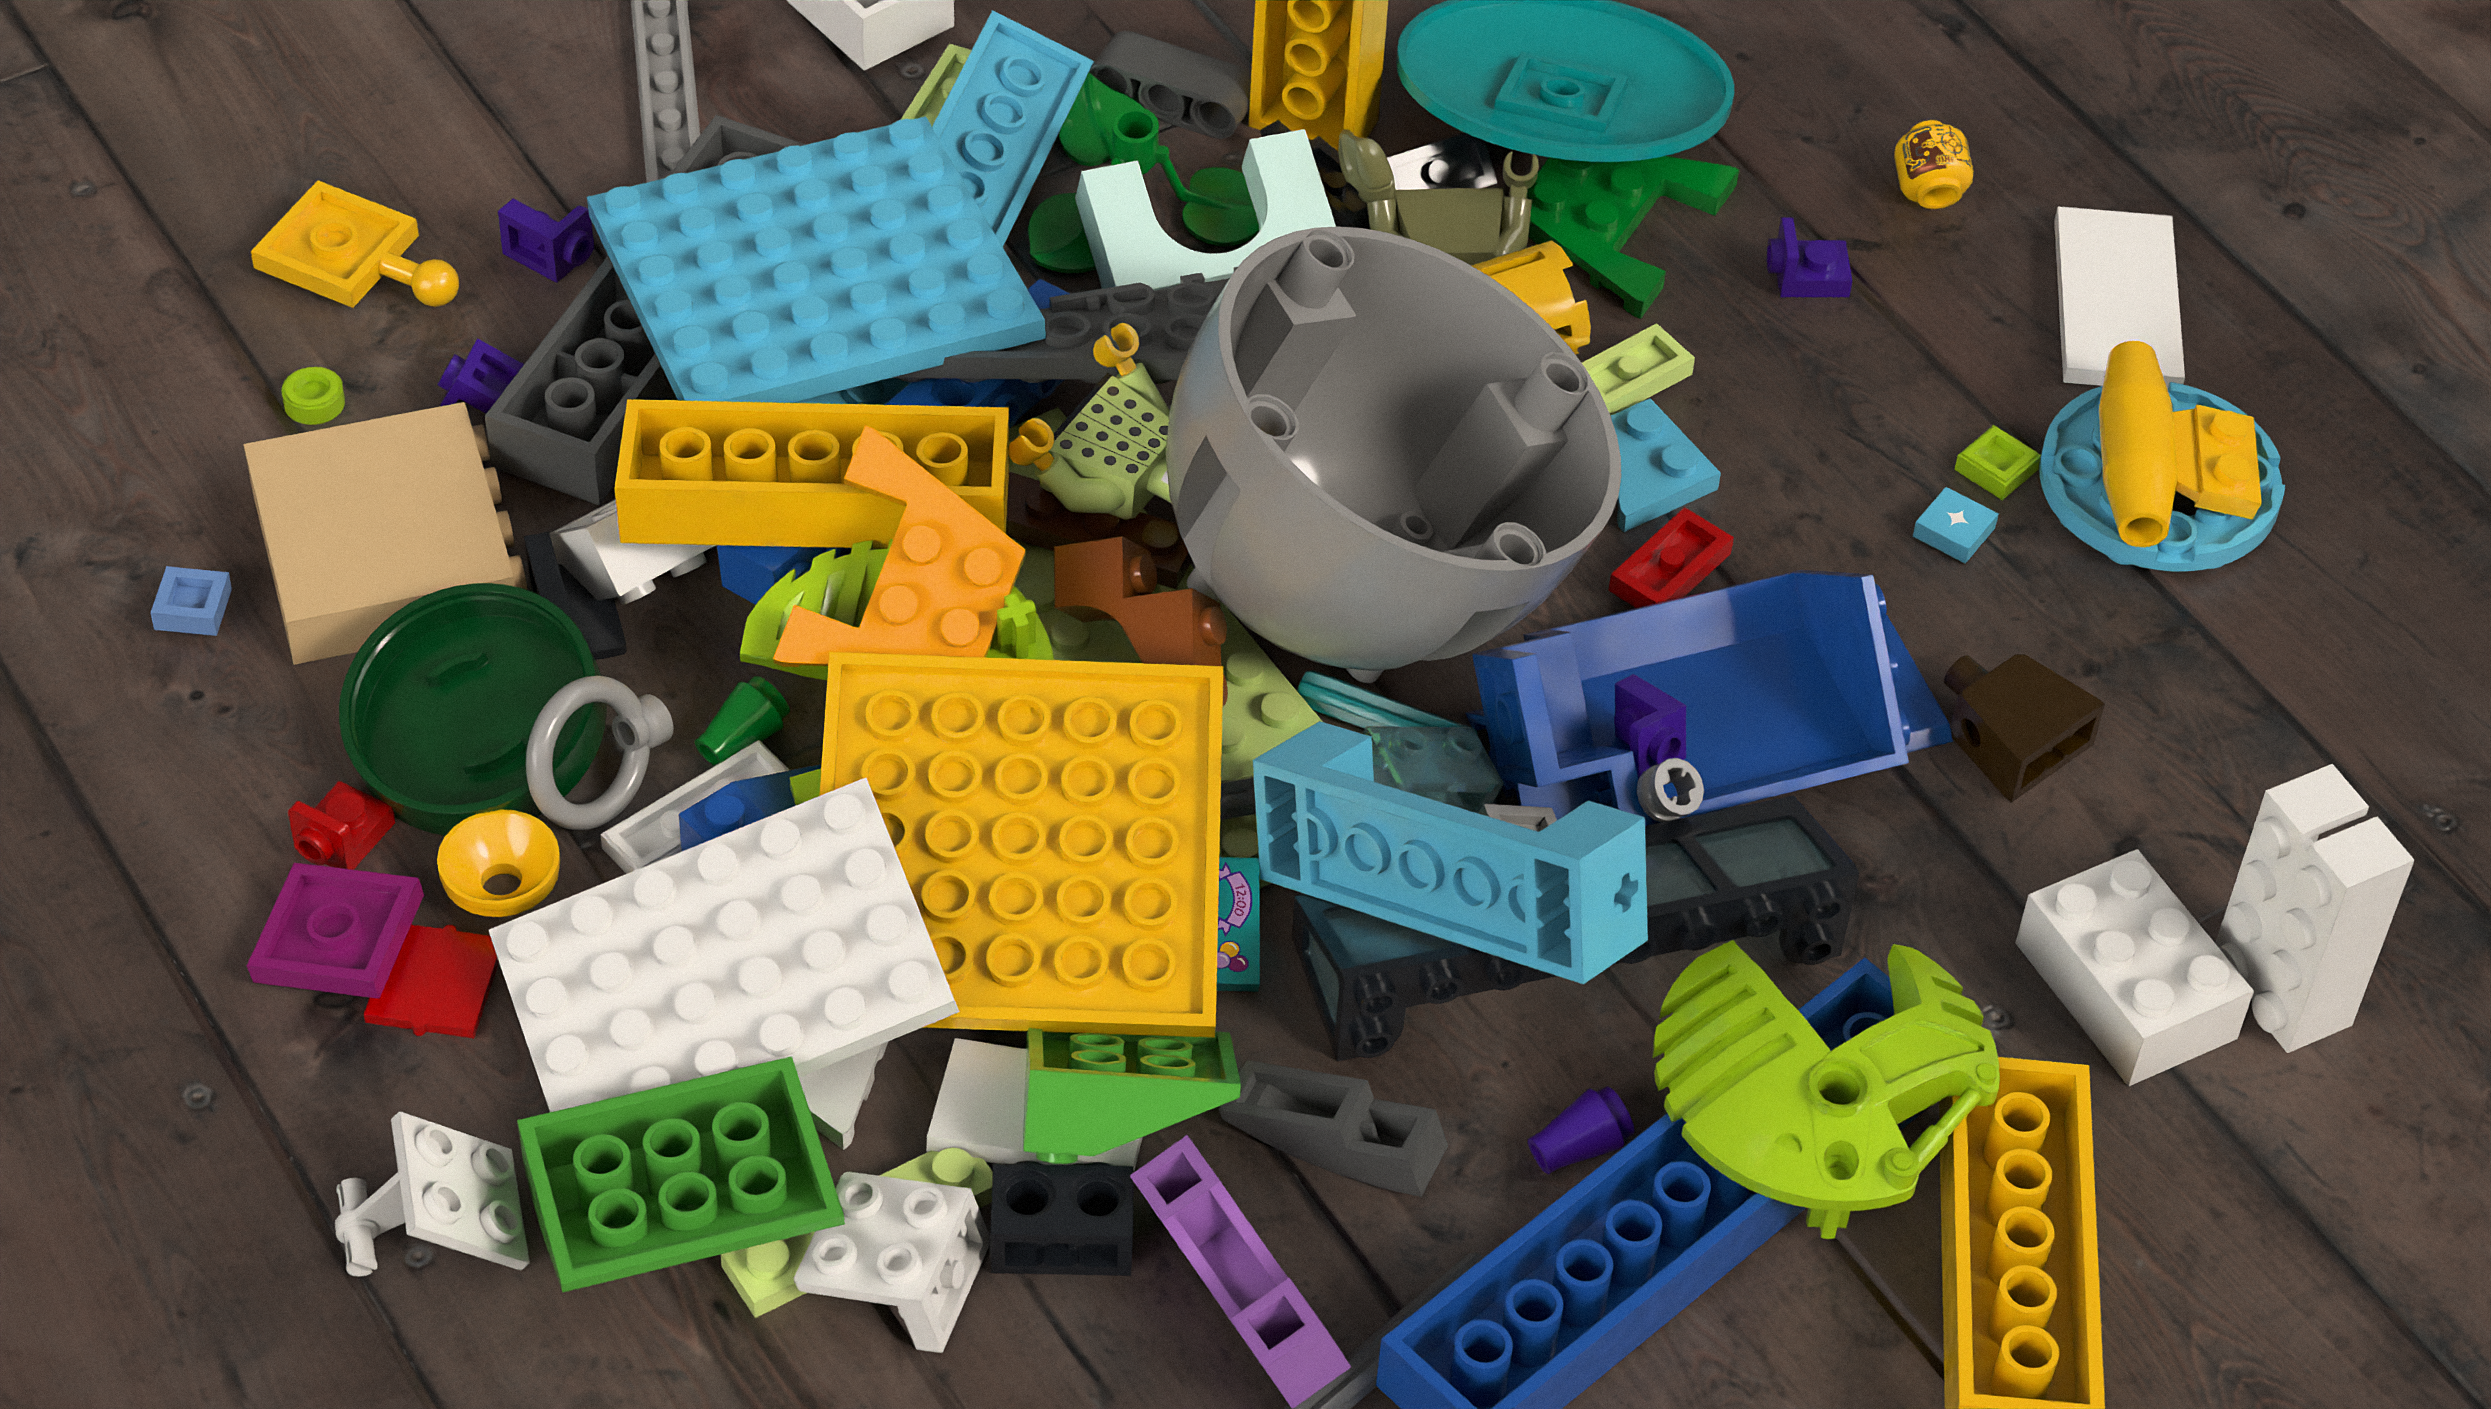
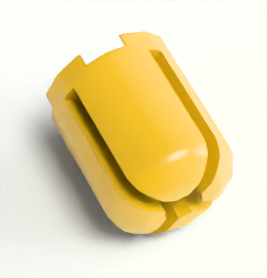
(1540, 282)

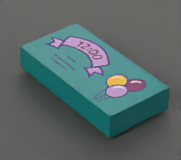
(1238, 925)

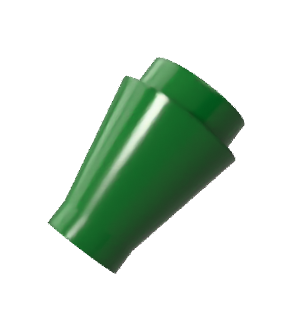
(748, 715)

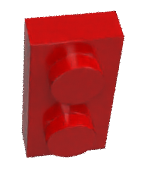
(1671, 561)

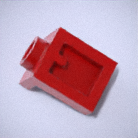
(340, 827)

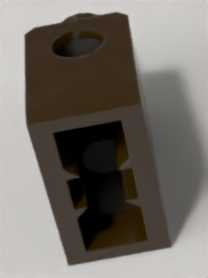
(2020, 720)

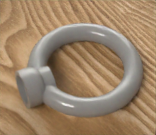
(639, 727)

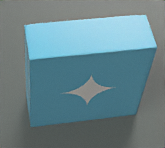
(1955, 525)

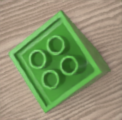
(1114, 1088)

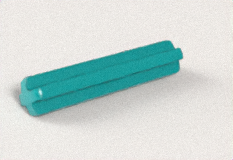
(1363, 706)

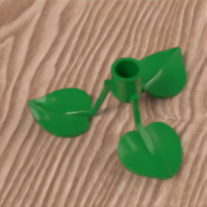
(1118, 128)

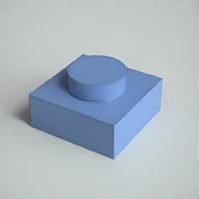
(191, 601)

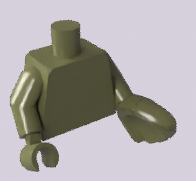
(1460, 222)

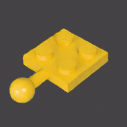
(345, 245)

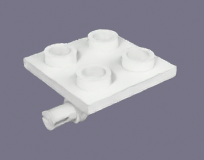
(445, 1192)

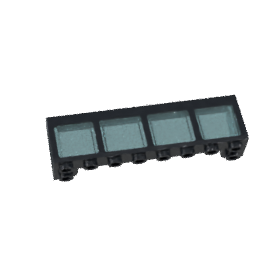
(1705, 884)

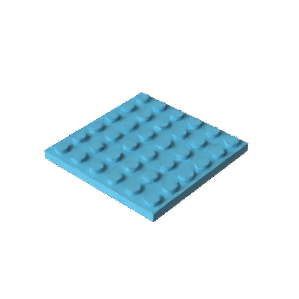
(814, 268)

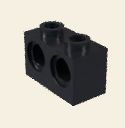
(1062, 1233)

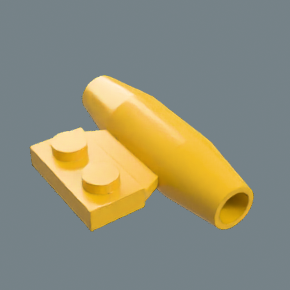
(2159, 451)

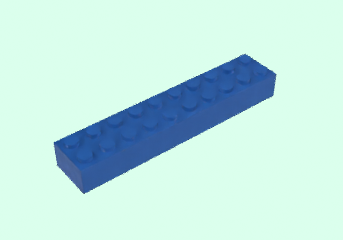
(1601, 1261)

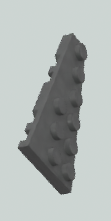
(1162, 319)

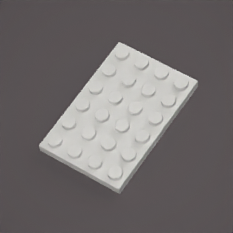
(727, 958)

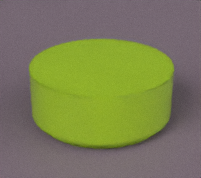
(313, 395)

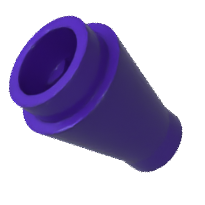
(1584, 1130)

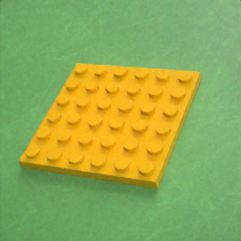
(1047, 830)

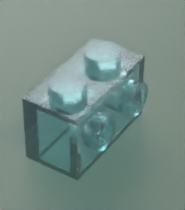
(1435, 764)

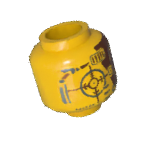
(1933, 164)

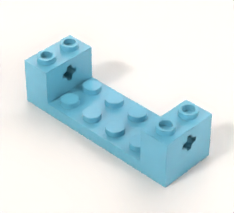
(1542, 899)

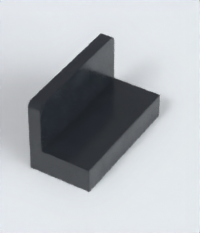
(1444, 163)
(595, 618)

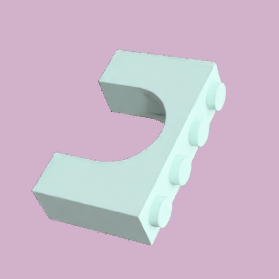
(1135, 249)

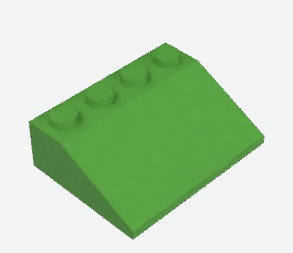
(677, 1174)

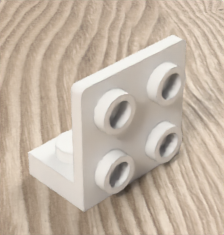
(900, 1248)

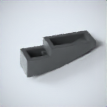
(1339, 1126)

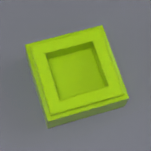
(1998, 462)

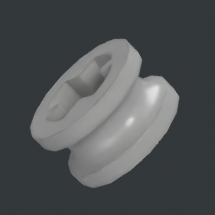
(1687, 784)

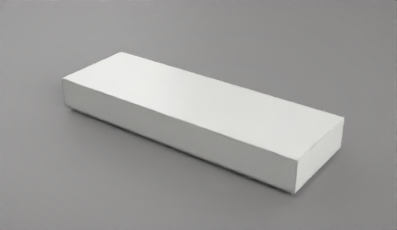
(655, 830)

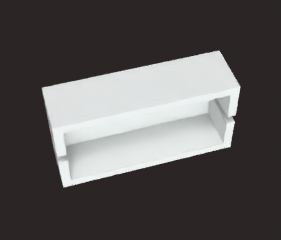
(2311, 910)

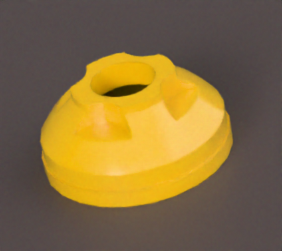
(493, 846)

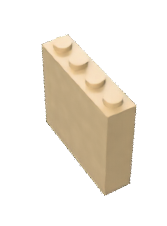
(376, 520)

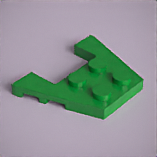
(1599, 204)

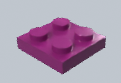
(335, 930)

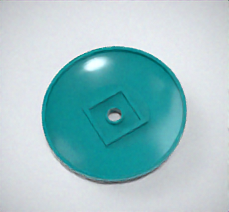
(1566, 77)

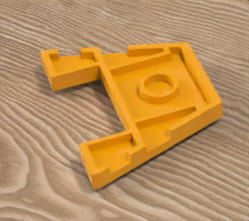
(938, 578)

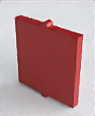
(437, 983)

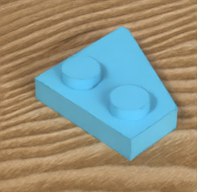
(1657, 466)

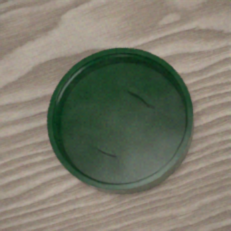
(450, 697)

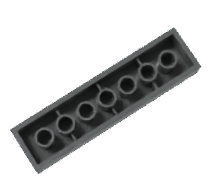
(569, 400)

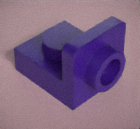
(543, 243)
(1808, 266)
(478, 377)
(1649, 722)

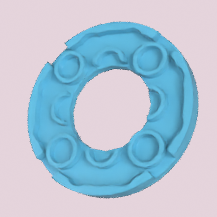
(2076, 493)

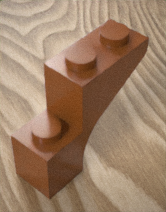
(1116, 583)

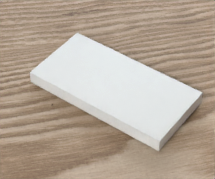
(2115, 289)

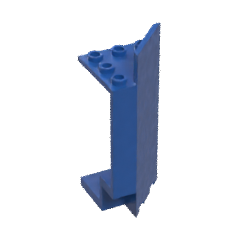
(1778, 683)

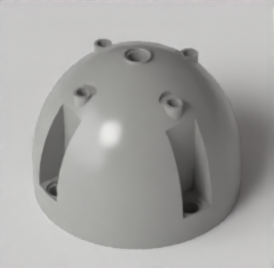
(1382, 452)

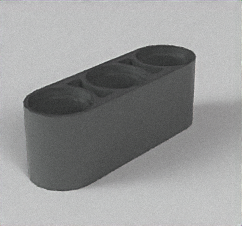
(1176, 83)

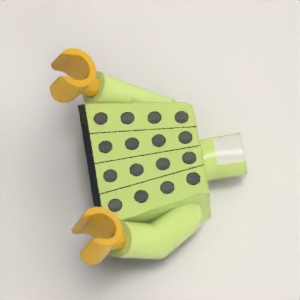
(1113, 443)

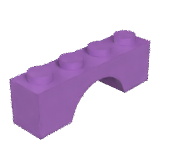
(1240, 1272)

